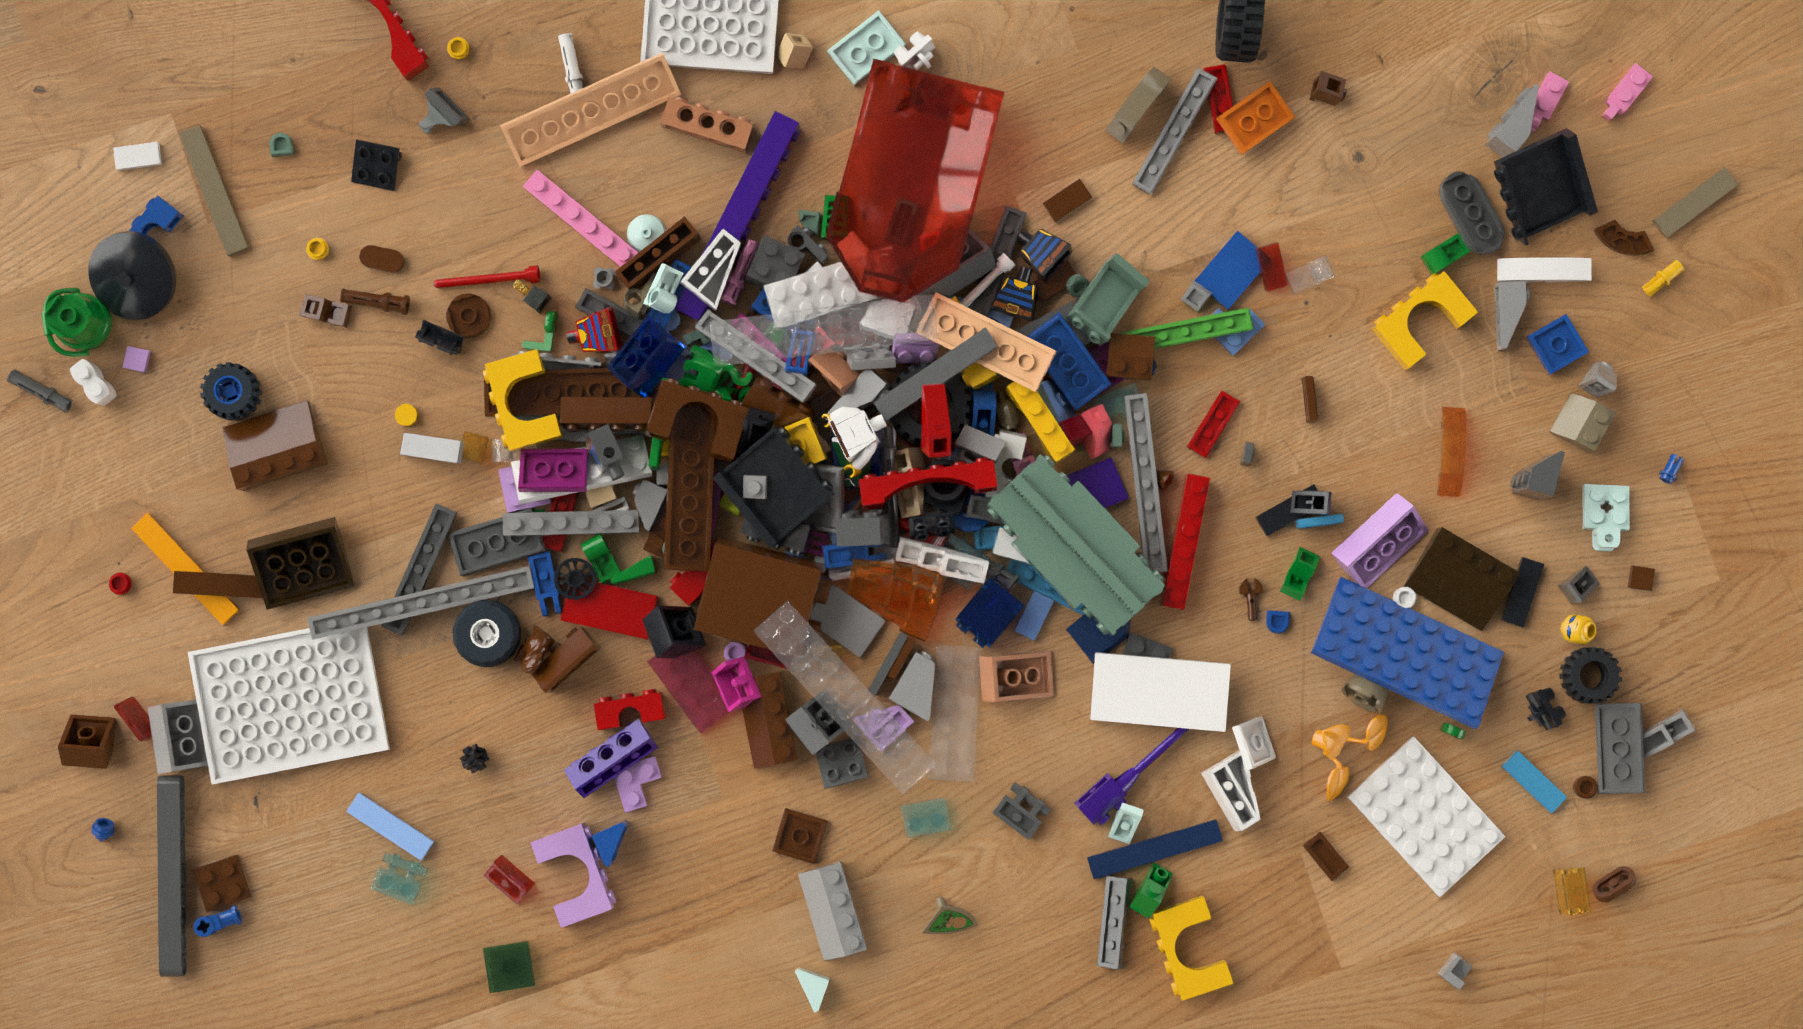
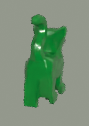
(709, 376)

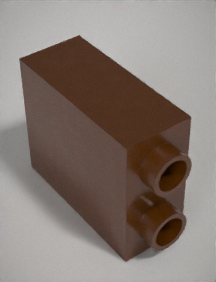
(750, 584)

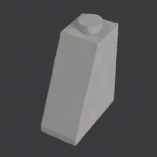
(916, 686)

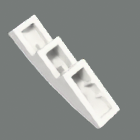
(1544, 269)
(942, 560)

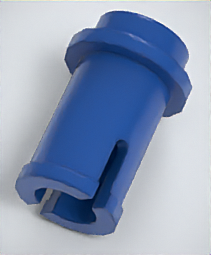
(1670, 471)

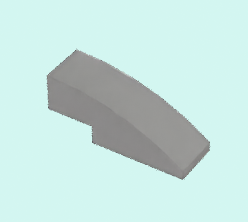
(1666, 732)

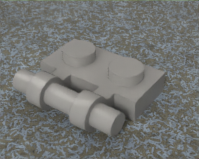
(870, 358)

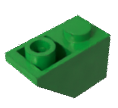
(1151, 890)

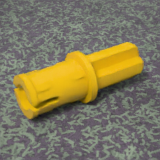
(1663, 278)

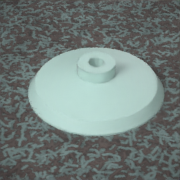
(644, 230)

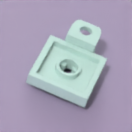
(1604, 524)

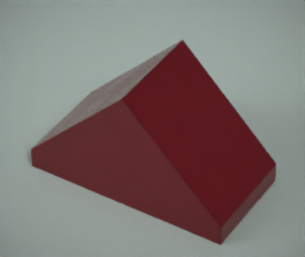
(1075, 429)

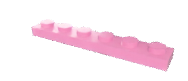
(579, 218)

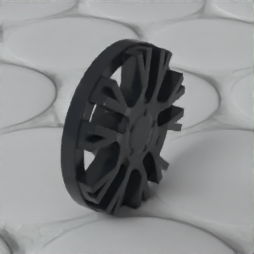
(575, 578)

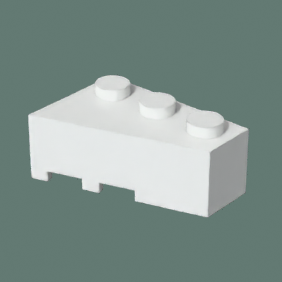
(1233, 791)

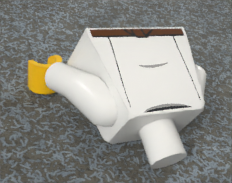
(855, 435)

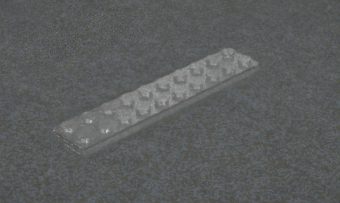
(823, 330)
(844, 697)

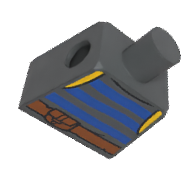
(601, 444)

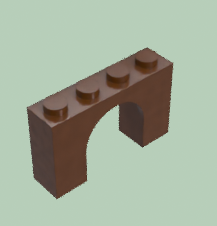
(727, 415)

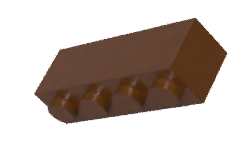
(662, 250)
(596, 412)

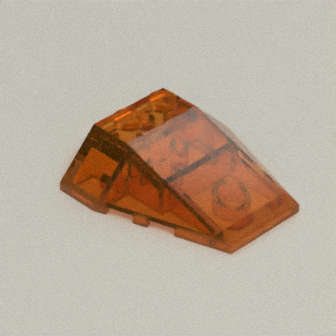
(899, 592)

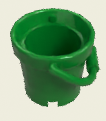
(76, 320)

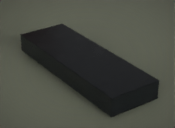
(1279, 515)
(1522, 592)

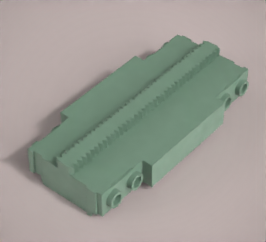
(1075, 545)

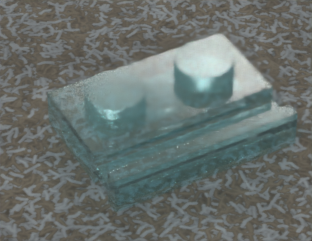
(925, 817)

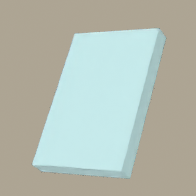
(870, 40)

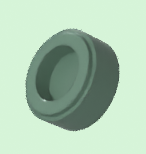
(1077, 285)

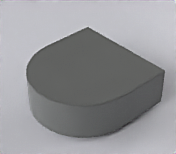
(1247, 454)

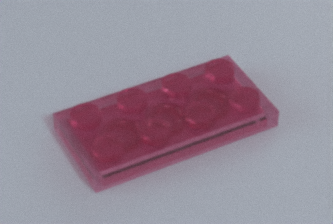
(692, 688)

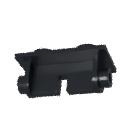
(443, 338)

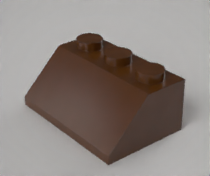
(565, 659)

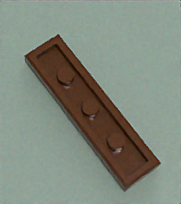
(216, 584)

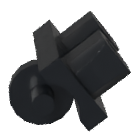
(1543, 710)

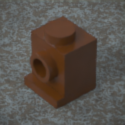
(1328, 89)

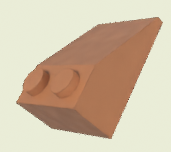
(1016, 676)

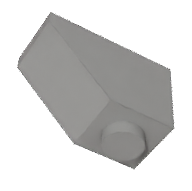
(649, 502)

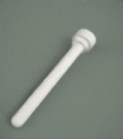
(1003, 265)

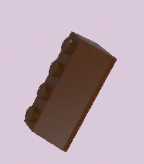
(767, 730)

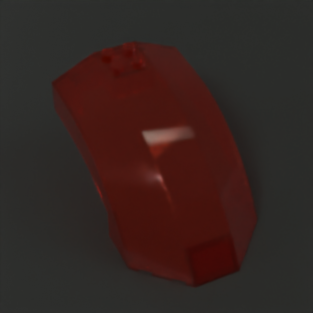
(912, 179)

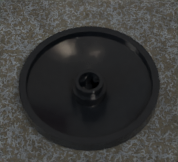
(132, 275)

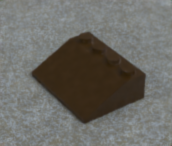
(300, 563)
(1461, 578)

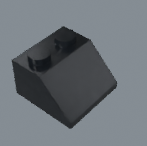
(673, 631)

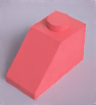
(1101, 426)

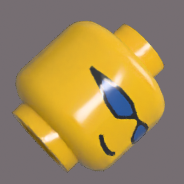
(1578, 629)

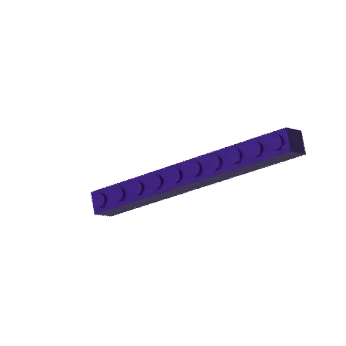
(748, 195)

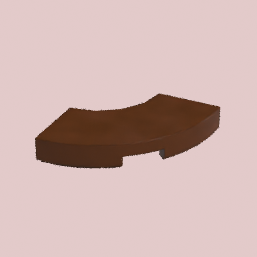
(1622, 240)

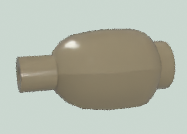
(1006, 413)

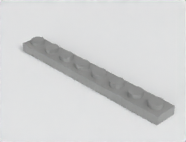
(1145, 481)

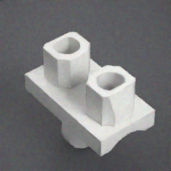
(918, 55)

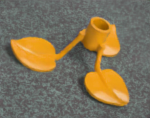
(1332, 742)

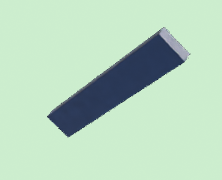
(1154, 849)

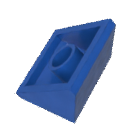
(609, 841)

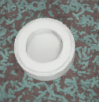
(1404, 597)

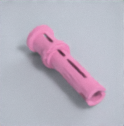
(735, 282)

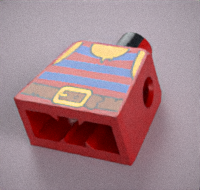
(597, 332)

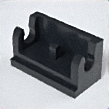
(755, 426)

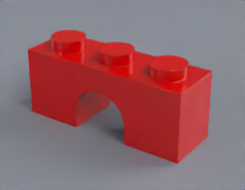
(609, 711)

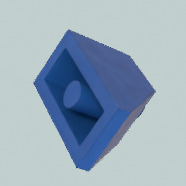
(983, 411)

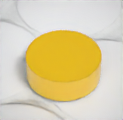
(406, 415)

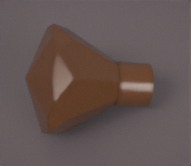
(1164, 478)

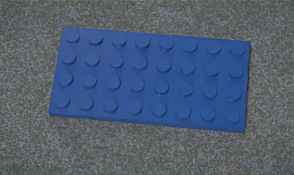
(1408, 653)

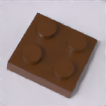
(222, 883)

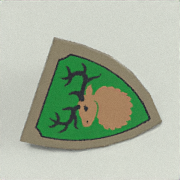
(949, 919)

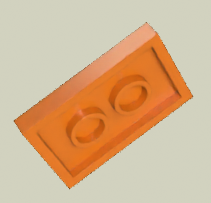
(1255, 118)

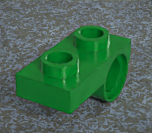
(1445, 254)
(600, 558)

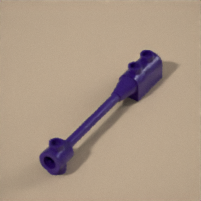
(1111, 792)

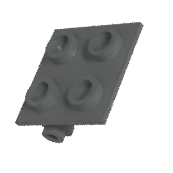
(841, 763)

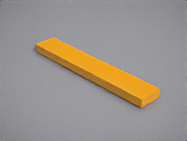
(178, 560)

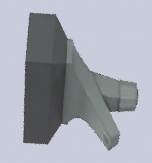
(441, 111)

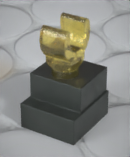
(535, 297)

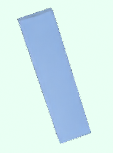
(390, 826)

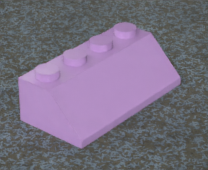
(1380, 541)

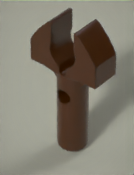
(1251, 597)

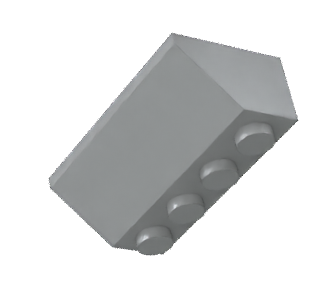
(832, 911)

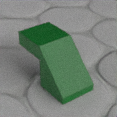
(1299, 573)

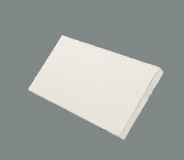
(1160, 691)

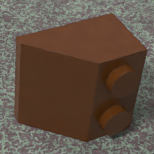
(1130, 357)
(87, 741)

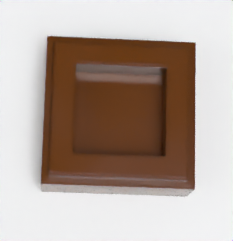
(1641, 578)

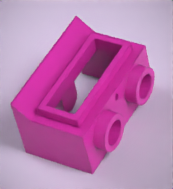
(730, 684)

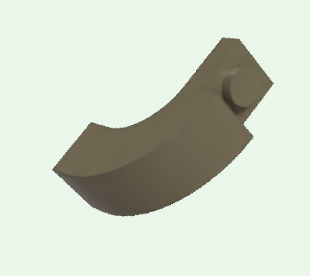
(1138, 104)

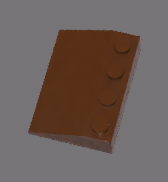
(273, 446)

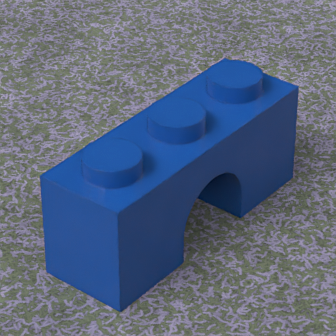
(157, 213)

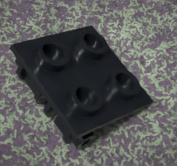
(375, 164)
(931, 525)

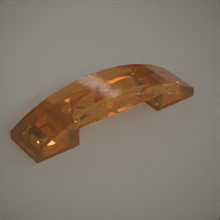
(1452, 451)

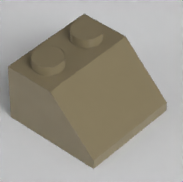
(1582, 422)

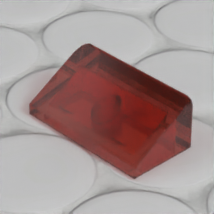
(135, 718)
(509, 879)

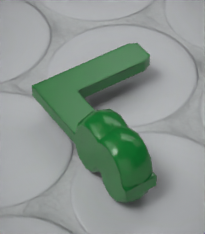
(550, 328)

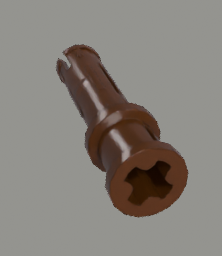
(386, 304)

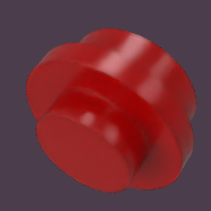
(120, 583)

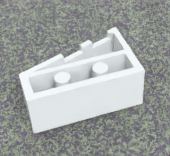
(712, 269)

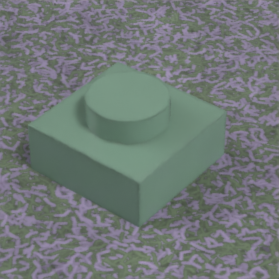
(1117, 436)

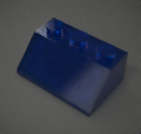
(646, 357)

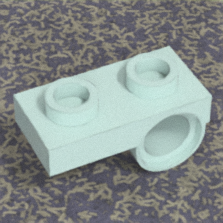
(662, 290)

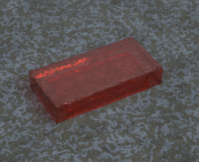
(1271, 266)

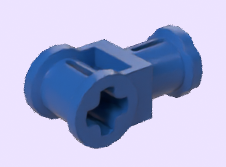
(217, 921)

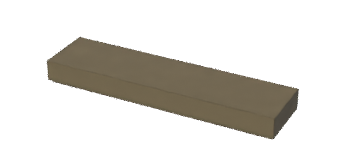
(1695, 202)

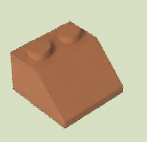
(834, 371)

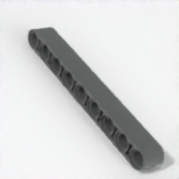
(171, 876)

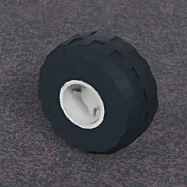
(486, 633)

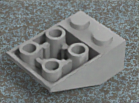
(1516, 124)

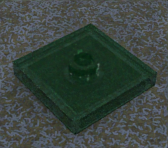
(509, 966)

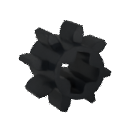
(474, 758)

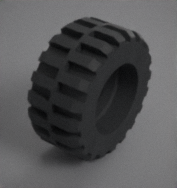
(1239, 30)
(959, 413)

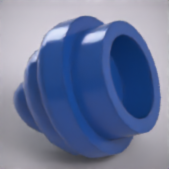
(103, 829)

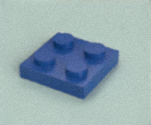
(1557, 344)

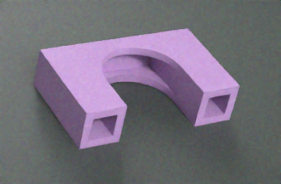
(596, 897)

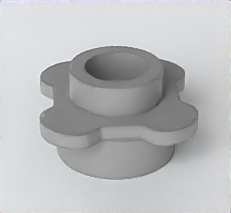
(599, 274)

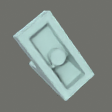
(1125, 823)

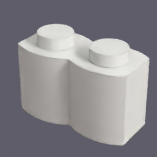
(93, 382)

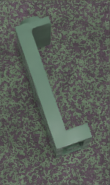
(1107, 299)

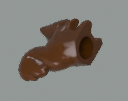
(534, 650)

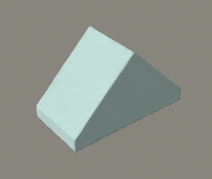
(813, 986)

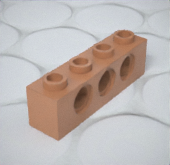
(678, 106)

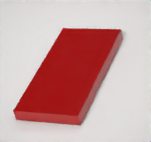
(610, 609)

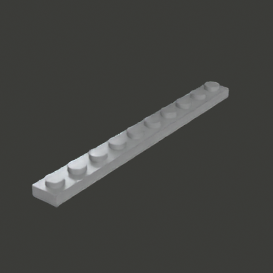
(420, 602)

